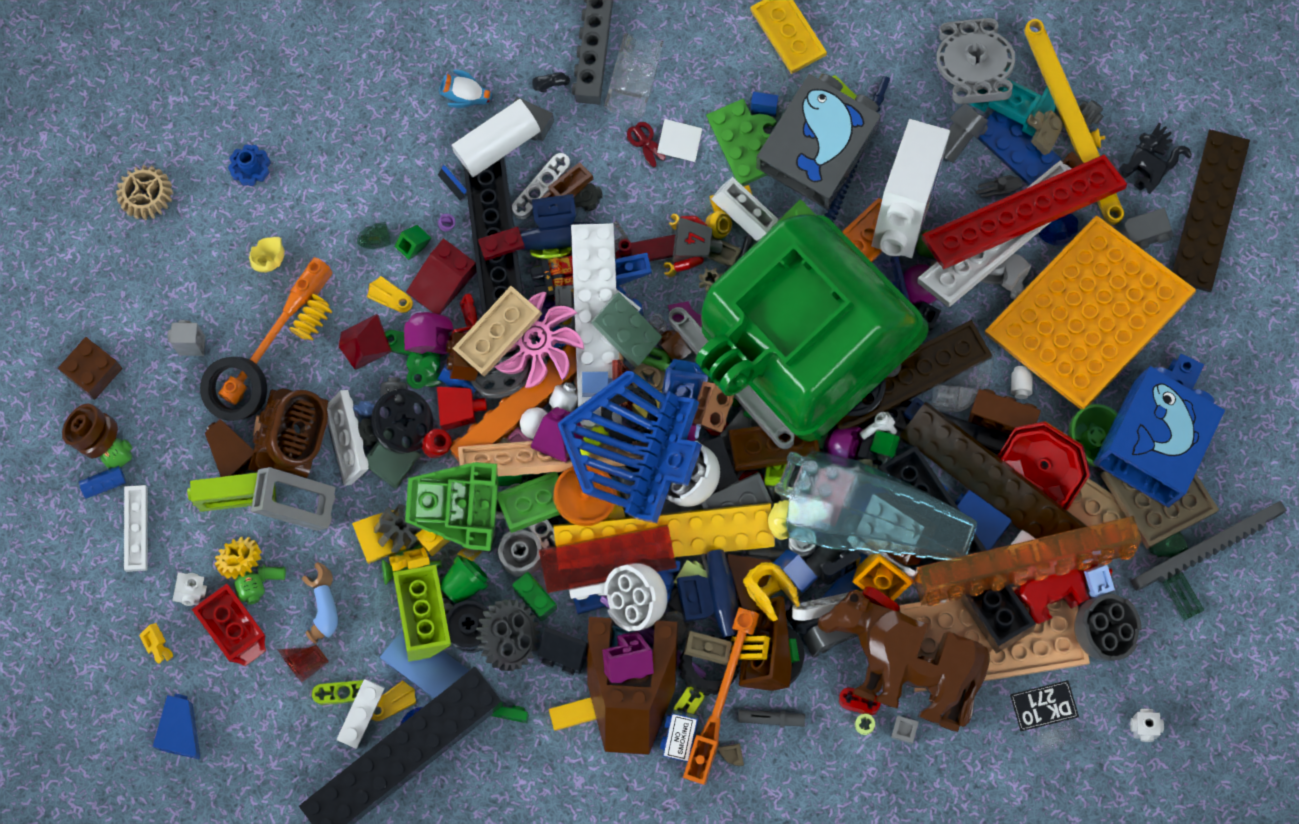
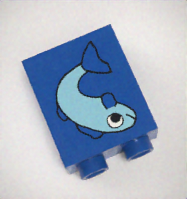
(1160, 435)

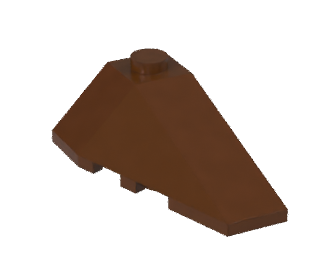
(776, 670)

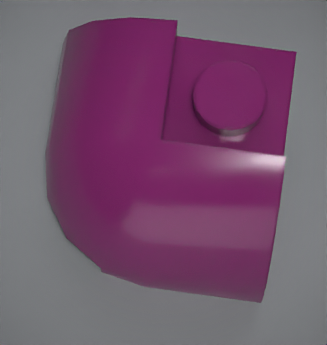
(427, 333)

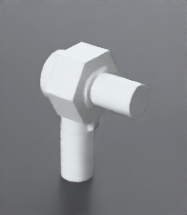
(882, 422)

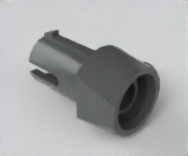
(965, 126)

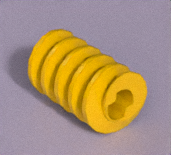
(311, 318)

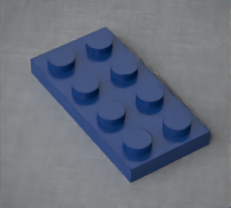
(1015, 148)

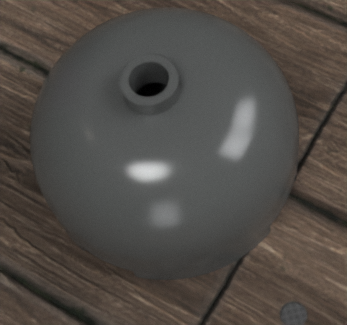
(1107, 627)

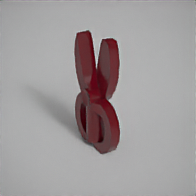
(649, 146)

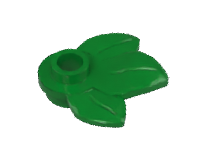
(425, 368)

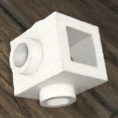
(189, 589)
(1139, 728)

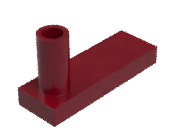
(657, 248)

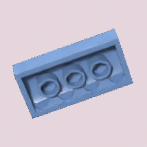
(429, 674)

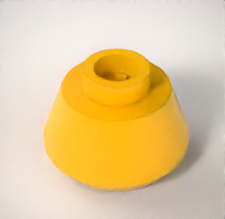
(720, 224)

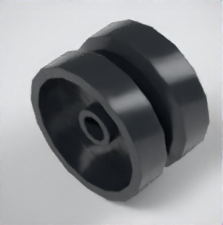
(459, 618)

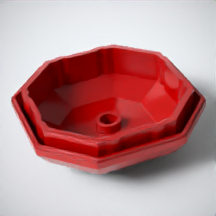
(1065, 458)

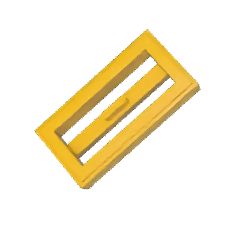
(754, 639)

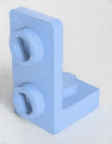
(1098, 581)

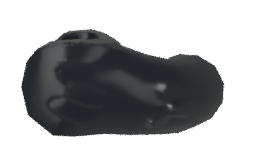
(542, 83)

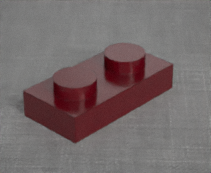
(501, 243)

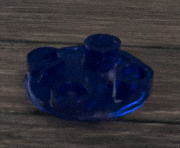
(1060, 231)

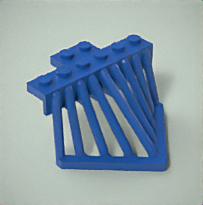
(666, 459)

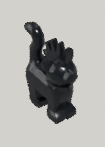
(1149, 164)

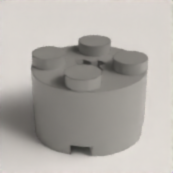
(511, 560)

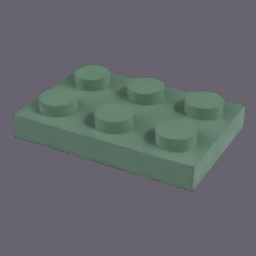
(626, 329)

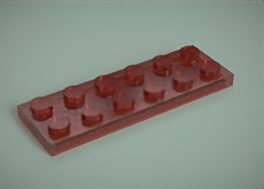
(594, 559)

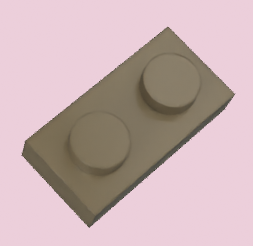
(707, 648)

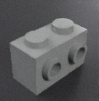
(187, 338)

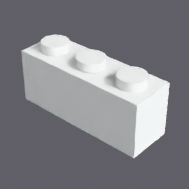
(744, 209)

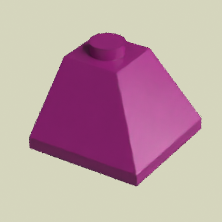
(548, 436)

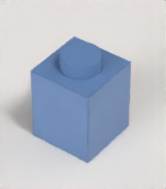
(594, 382)

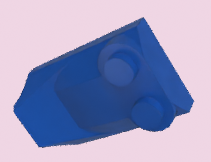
(684, 380)

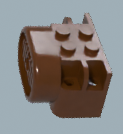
(278, 443)

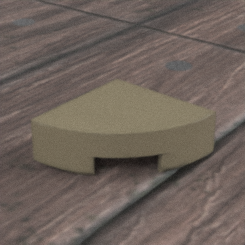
(732, 754)

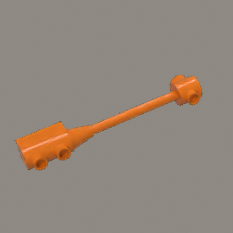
(309, 283)
(707, 742)

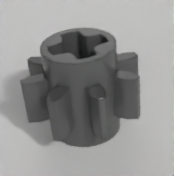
(1091, 112)

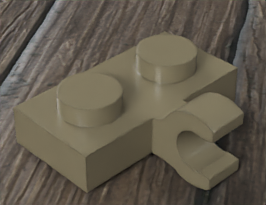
(1047, 130)

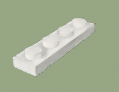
(135, 528)

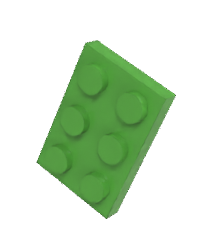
(529, 502)

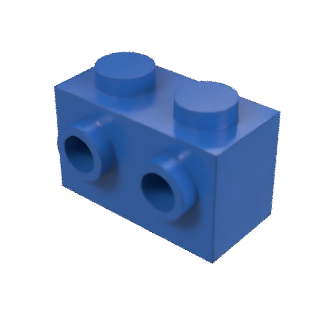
(1186, 370)

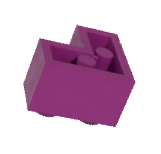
(629, 659)

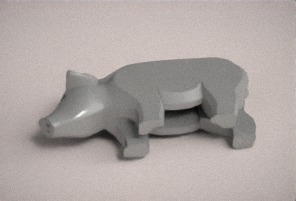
(1008, 274)

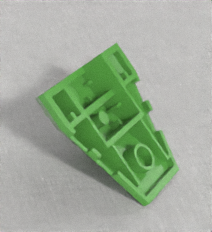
(456, 503)

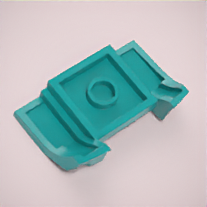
(1020, 104)

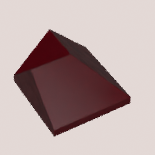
(364, 342)

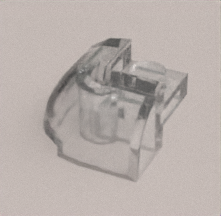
(953, 398)

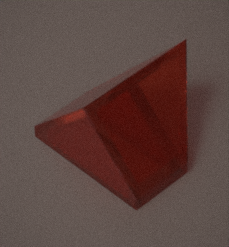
(304, 661)

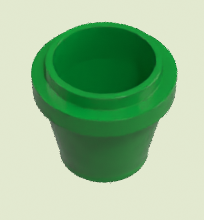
(463, 580)

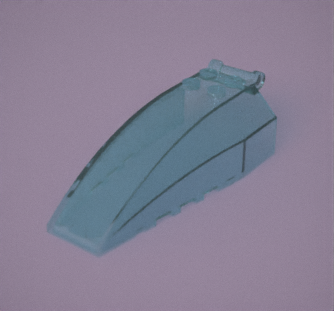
(860, 507)

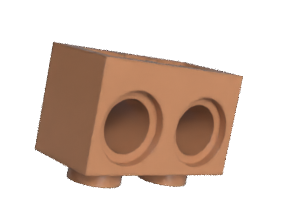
(713, 407)

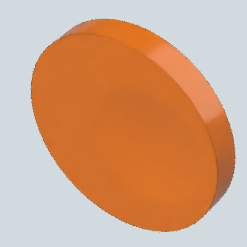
(576, 505)

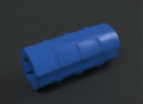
(102, 482)

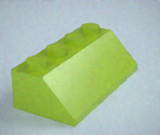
(421, 612)

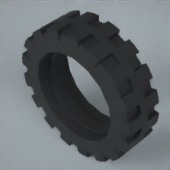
(618, 399)
(695, 681)

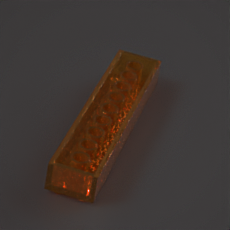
(1027, 561)

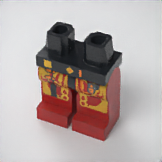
(554, 273)

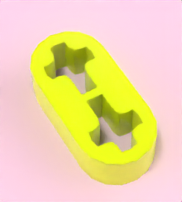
(693, 707)

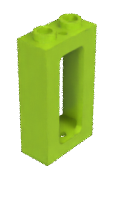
(224, 492)

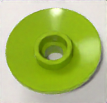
(552, 253)

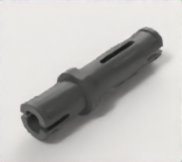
(772, 718)

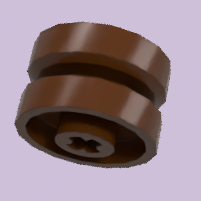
(89, 431)

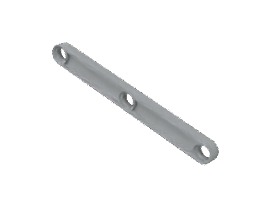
(749, 400)

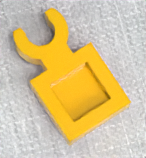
(411, 559)

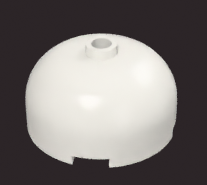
(702, 482)
(635, 596)

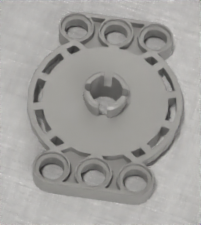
(960, 60)

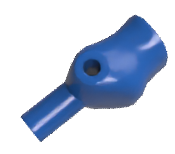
(445, 377)

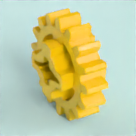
(238, 557)

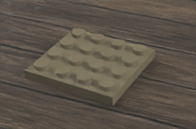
(1153, 518)

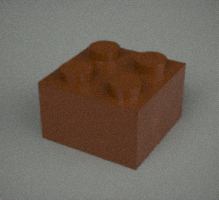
(90, 368)

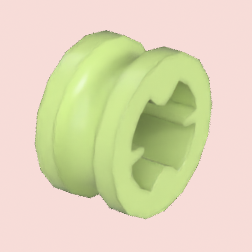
(871, 726)

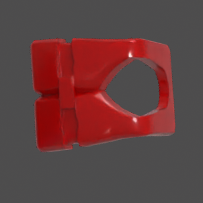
(469, 313)

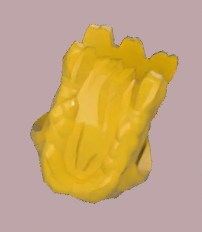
(777, 582)

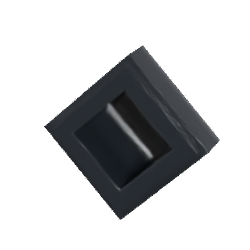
(929, 313)

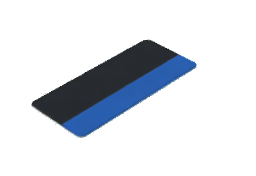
(452, 182)

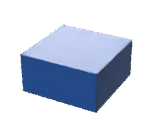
(764, 104)

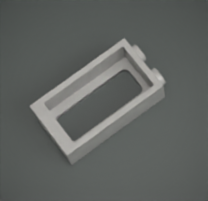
(264, 505)

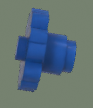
(249, 165)

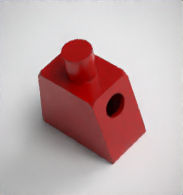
(458, 407)

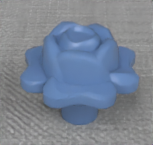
(364, 409)

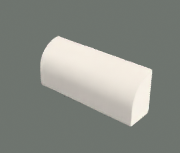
(496, 138)

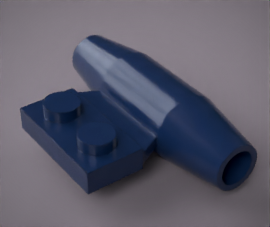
(554, 223)
(711, 595)

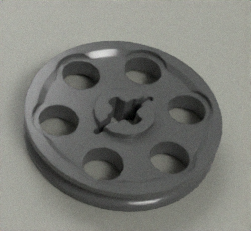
(500, 379)

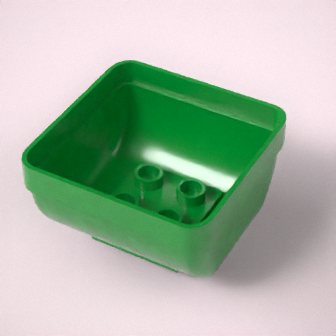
(806, 325)

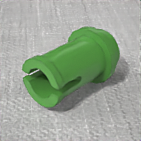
(272, 573)

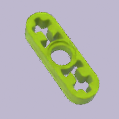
(327, 688)

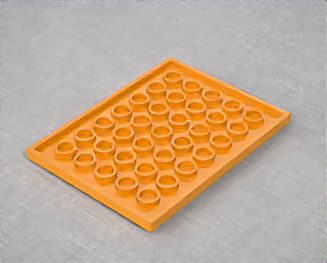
(1090, 312)

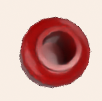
(436, 443)

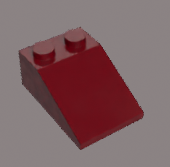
(442, 277)

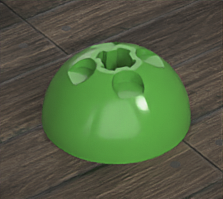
(1091, 428)

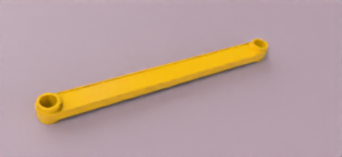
(1068, 108)

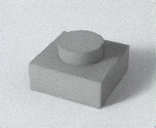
(904, 729)

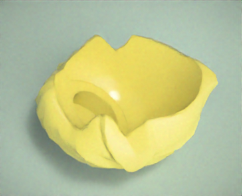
(267, 254)
(777, 520)

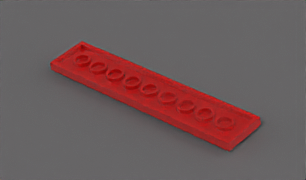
(1023, 211)

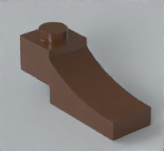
(571, 182)

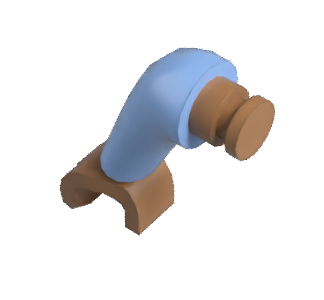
(326, 618)

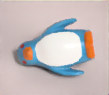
(463, 90)

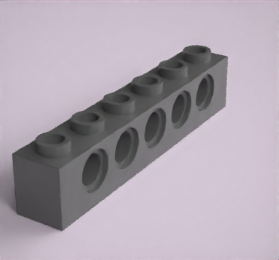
(591, 92)

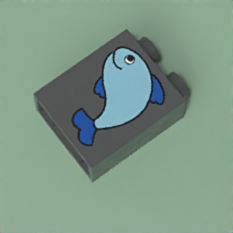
(819, 139)

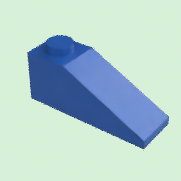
(632, 268)

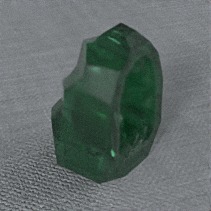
(374, 236)
(1170, 546)

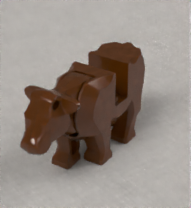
(892, 649)

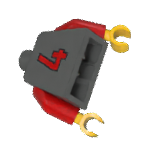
(691, 244)

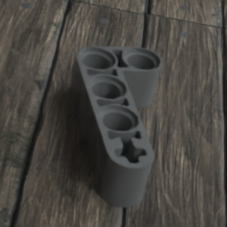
(819, 641)

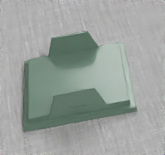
(389, 465)

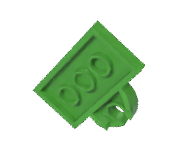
(741, 138)

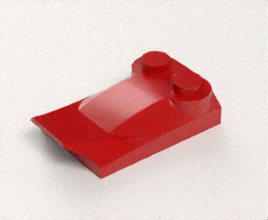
(231, 626)

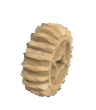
(156, 181)

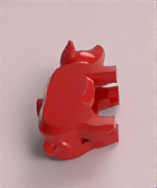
(1038, 594)

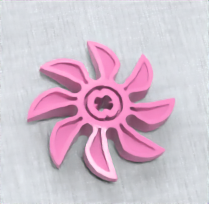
(546, 345)

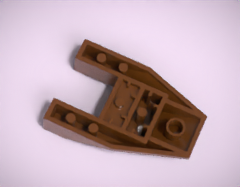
(631, 710)

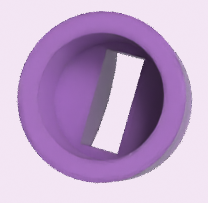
(446, 219)

